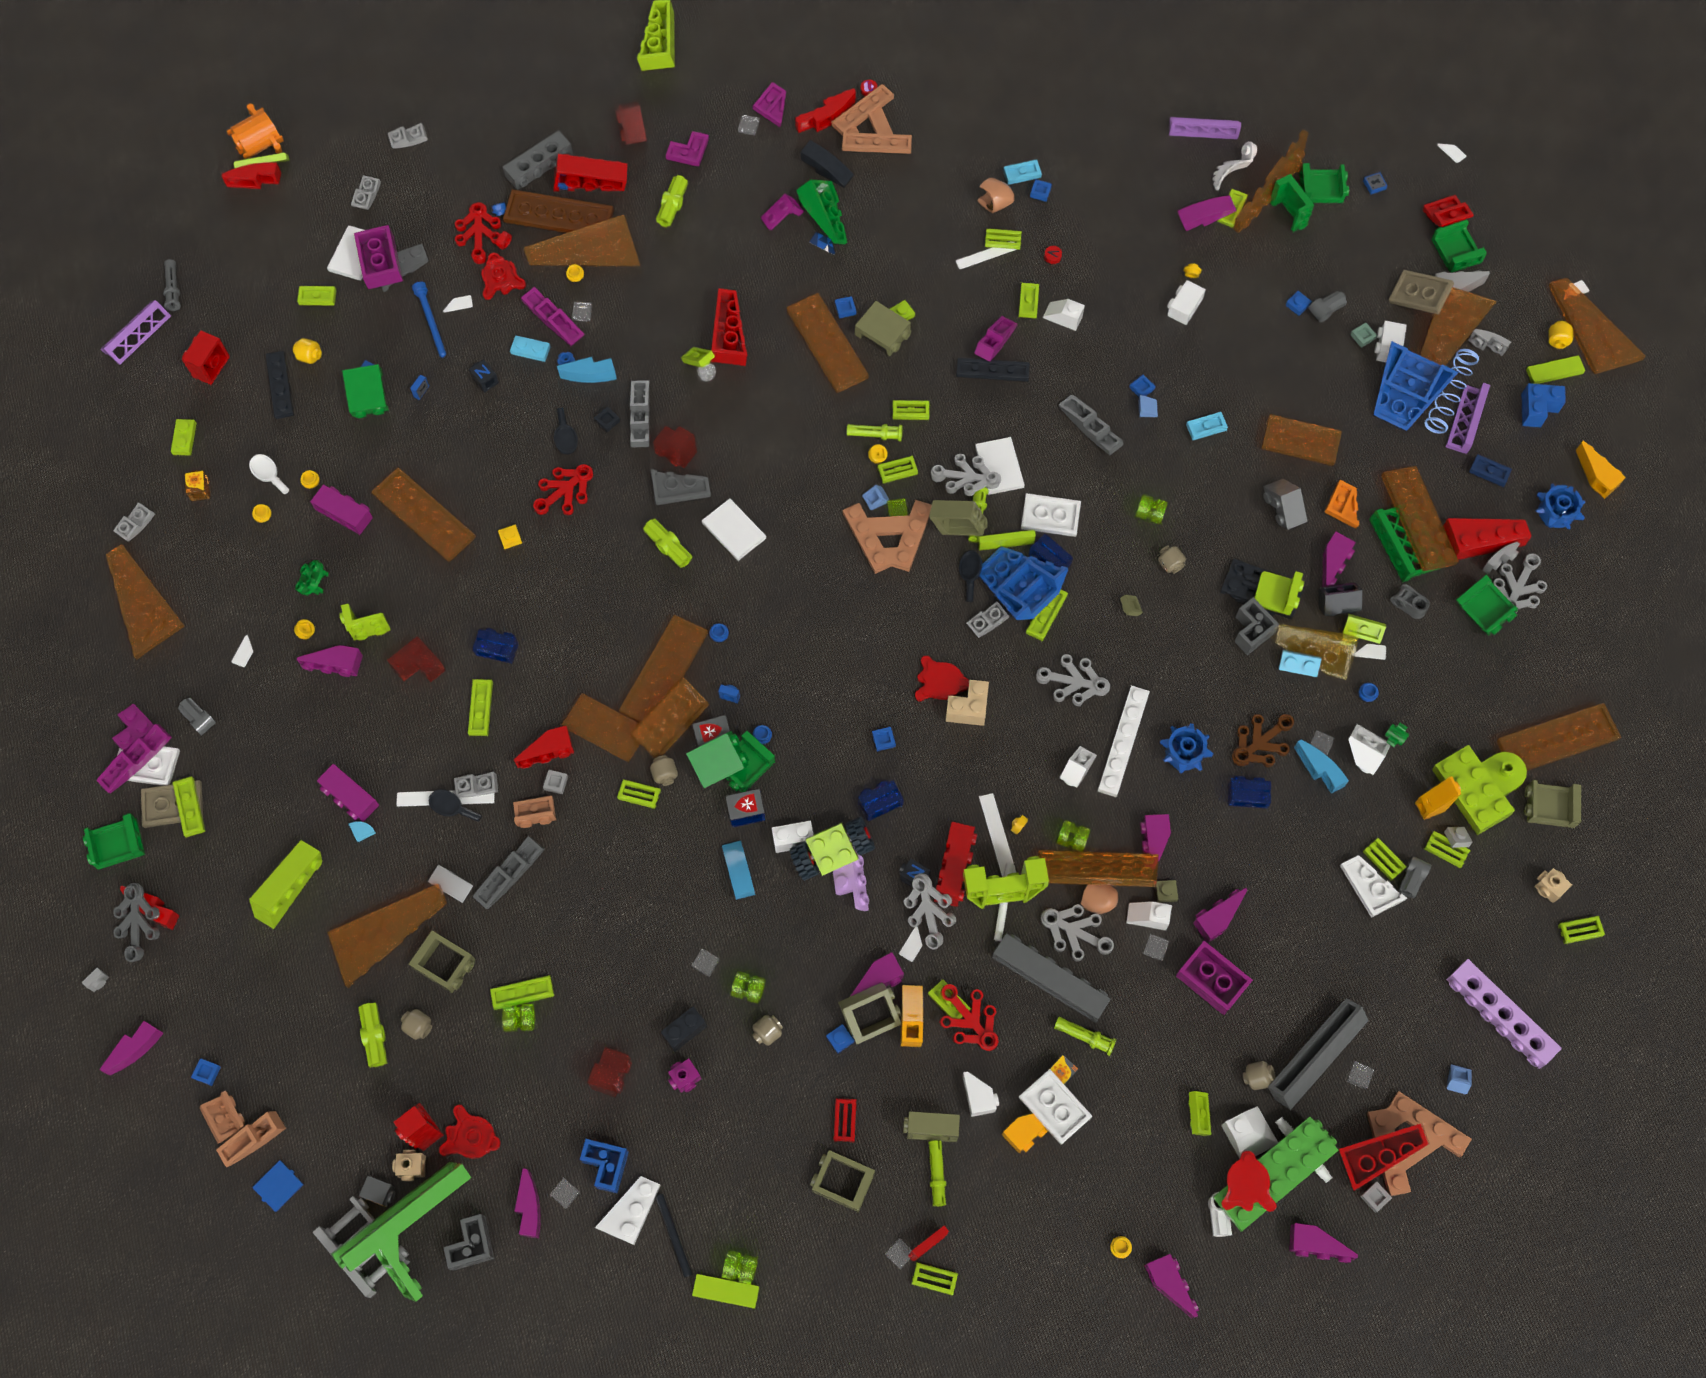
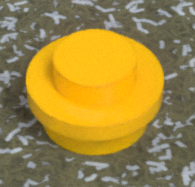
(1192, 271)
(574, 273)
(310, 479)
(261, 513)
(1121, 1247)

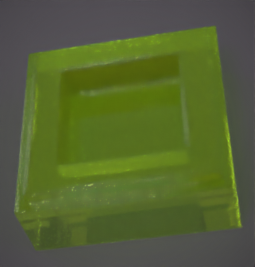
(897, 507)

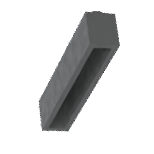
(1051, 978)
(1318, 1053)

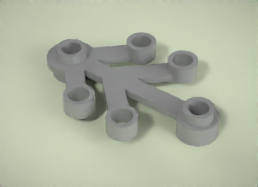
(988, 479)
(1518, 588)
(1075, 680)
(928, 907)
(1074, 930)

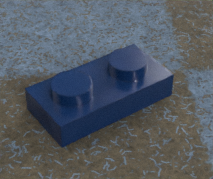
(1490, 470)

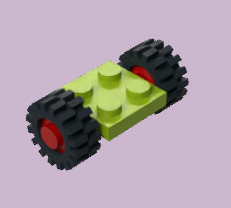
(832, 848)

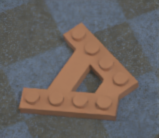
(871, 108)
(867, 530)
(1437, 1130)

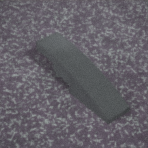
(640, 413)
(1090, 424)
(508, 873)

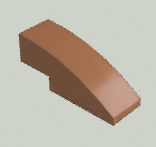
(251, 1138)

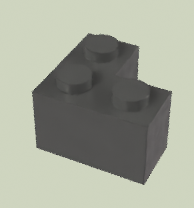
(1288, 503)
(1258, 626)
(474, 1248)

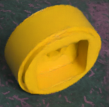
(877, 454)
(304, 629)
(1018, 824)

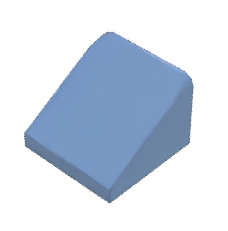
(1147, 406)
(875, 497)
(1459, 1079)

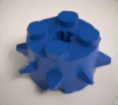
(1560, 506)
(1187, 738)

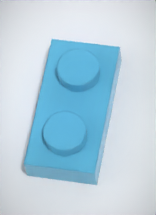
(1022, 172)
(530, 348)
(1206, 426)
(1299, 663)

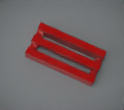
(843, 1138)
(928, 1243)

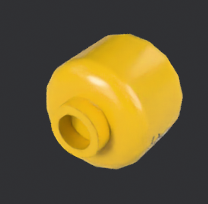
(1560, 334)
(307, 351)

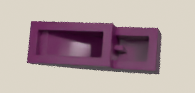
(1206, 212)
(995, 338)
(131, 1049)
(529, 1206)

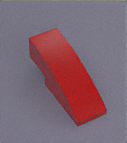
(253, 175)
(166, 918)

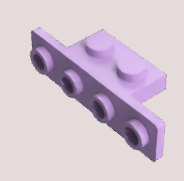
(852, 879)

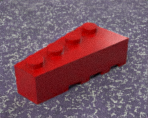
(589, 173)
(728, 337)
(1484, 536)
(955, 861)
(417, 1128)
(1377, 1155)

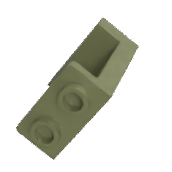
(883, 327)
(1553, 804)

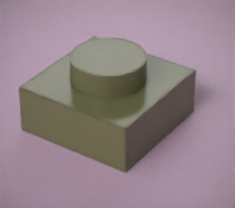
(1131, 605)
(1166, 891)

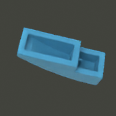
(588, 371)
(1321, 766)
(738, 870)

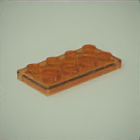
(1301, 440)
(669, 718)
(602, 727)

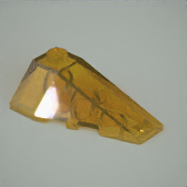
(1334, 648)

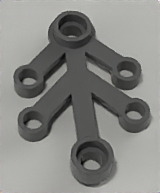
(134, 896)

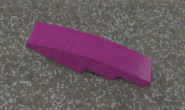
(552, 316)
(135, 758)

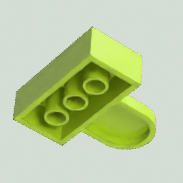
(1483, 785)

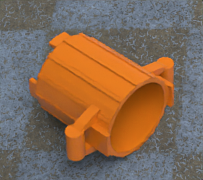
(255, 133)

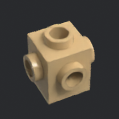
(1552, 884)
(416, 1165)

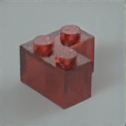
(631, 119)
(676, 445)
(416, 657)
(609, 1073)

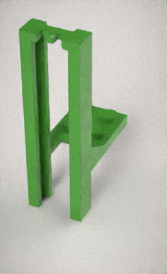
(382, 1234)

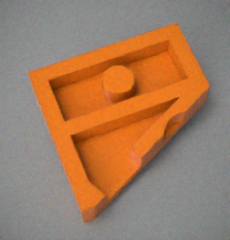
(1344, 504)

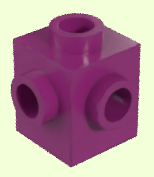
(678, 1070)

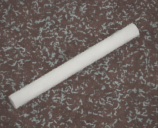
(1002, 909)

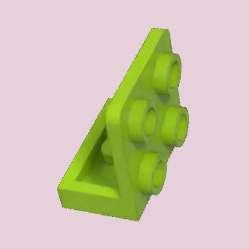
(1279, 592)
(365, 626)

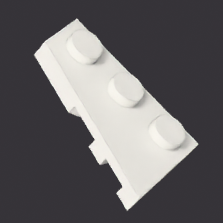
(1370, 887)
(630, 1212)

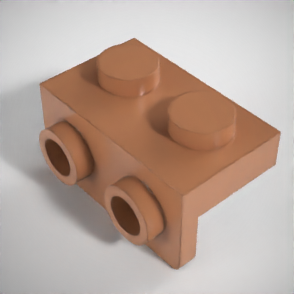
(534, 811)
(222, 1117)

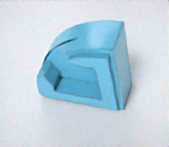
(361, 830)

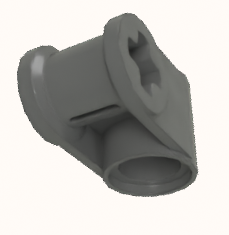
(1409, 601)

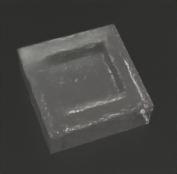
(748, 125)
(582, 311)
(1322, 742)
(1156, 947)
(705, 962)
(1360, 1075)
(565, 1193)
(899, 1253)

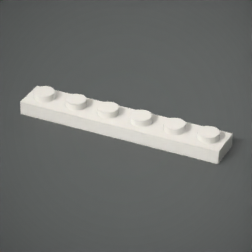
(1123, 741)

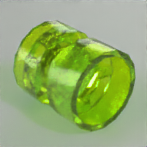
(1146, 503)
(1080, 838)
(755, 987)
(518, 1017)
(740, 1267)

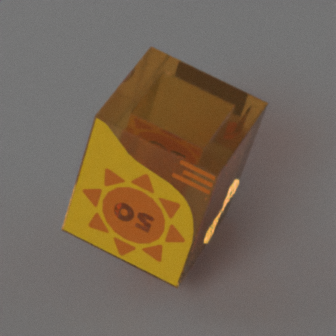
(197, 485)

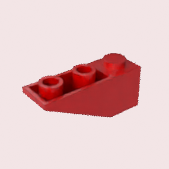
(550, 745)

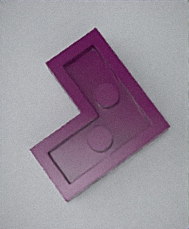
(690, 153)
(137, 726)

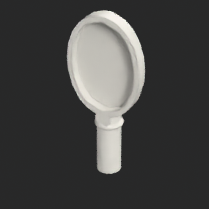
(266, 470)

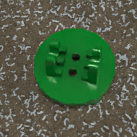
(310, 578)

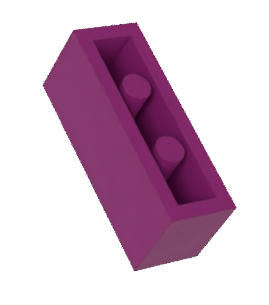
(342, 509)
(347, 793)

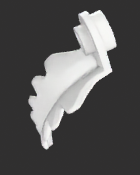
(1248, 153)

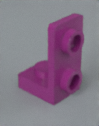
(780, 210)

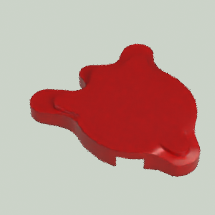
(500, 275)
(940, 680)
(470, 1137)
(1248, 1183)

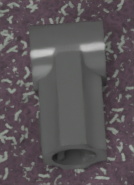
(1324, 308)
(198, 718)
(1415, 873)

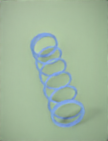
(1440, 420)

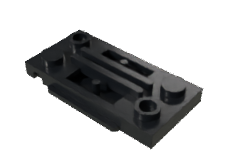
(1243, 583)

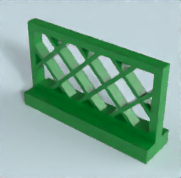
(1395, 545)

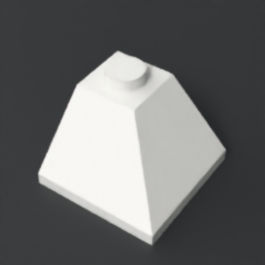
(1367, 749)
(1249, 1132)

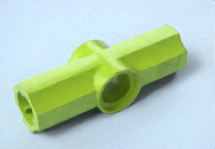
(672, 201)
(667, 543)
(372, 1035)

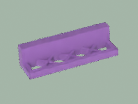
(1204, 128)
(130, 327)
(1474, 417)

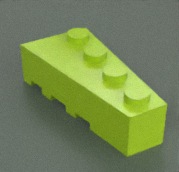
(658, 44)
(285, 884)

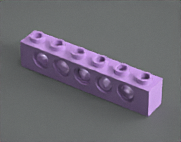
(1546, 1046)

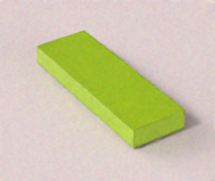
(281, 157)
(1555, 370)
(1006, 540)
(1042, 622)
(480, 707)
(188, 806)
(522, 992)
(725, 1291)

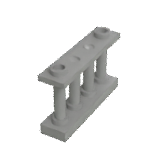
(327, 1236)

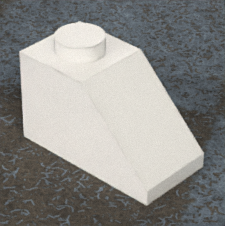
(1065, 312)
(1077, 766)
(1149, 914)
(979, 1096)

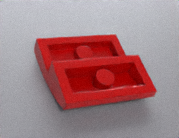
(1447, 211)

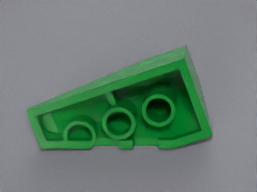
(821, 203)

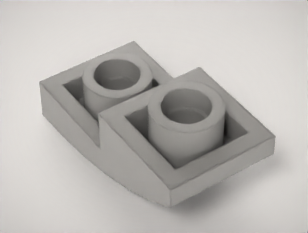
(407, 137)
(366, 193)
(1483, 338)
(134, 523)
(1502, 556)
(988, 620)
(476, 785)
(450, 883)

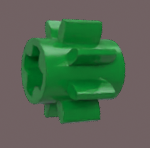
(1396, 734)

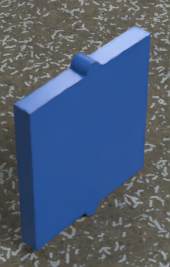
(277, 1186)

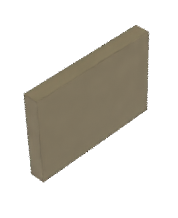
(1421, 291)
(160, 805)

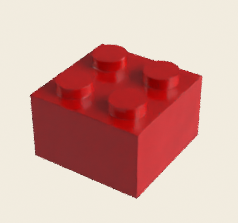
(205, 357)

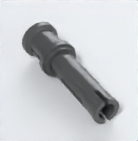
(171, 292)

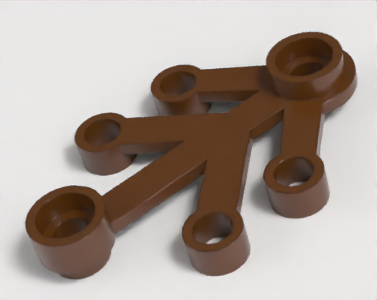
(1260, 742)

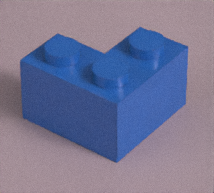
(1539, 400)
(610, 1161)

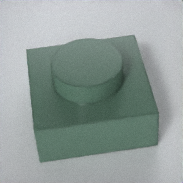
(1363, 335)

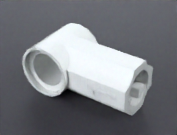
(1220, 1221)

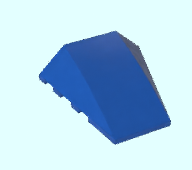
(1409, 386)
(1022, 582)

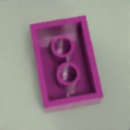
(378, 257)
(1214, 978)

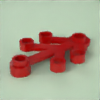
(477, 229)
(565, 487)
(970, 1020)

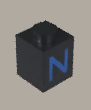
(483, 375)
(910, 870)

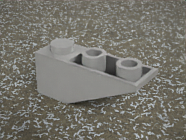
(1465, 280)

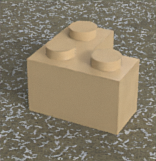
(969, 709)

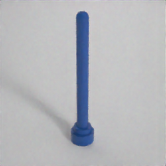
(420, 290)

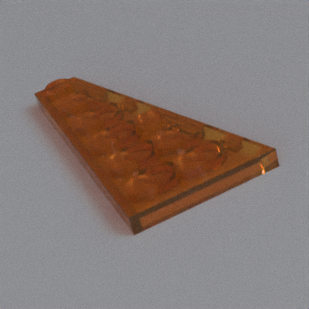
(1262, 196)
(595, 245)
(1454, 324)
(1596, 335)
(142, 606)
(375, 935)

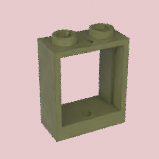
(958, 518)
(425, 952)
(863, 998)
(932, 1126)
(862, 1190)

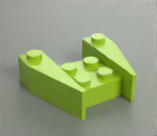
(1006, 889)

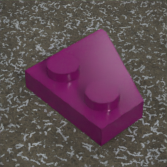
(771, 104)

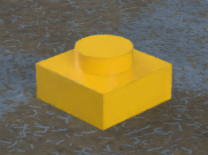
(510, 536)

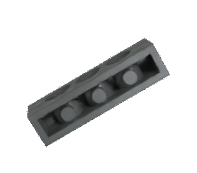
(536, 160)

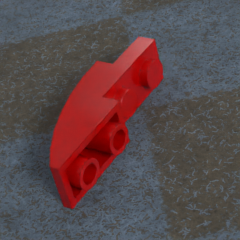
(823, 117)

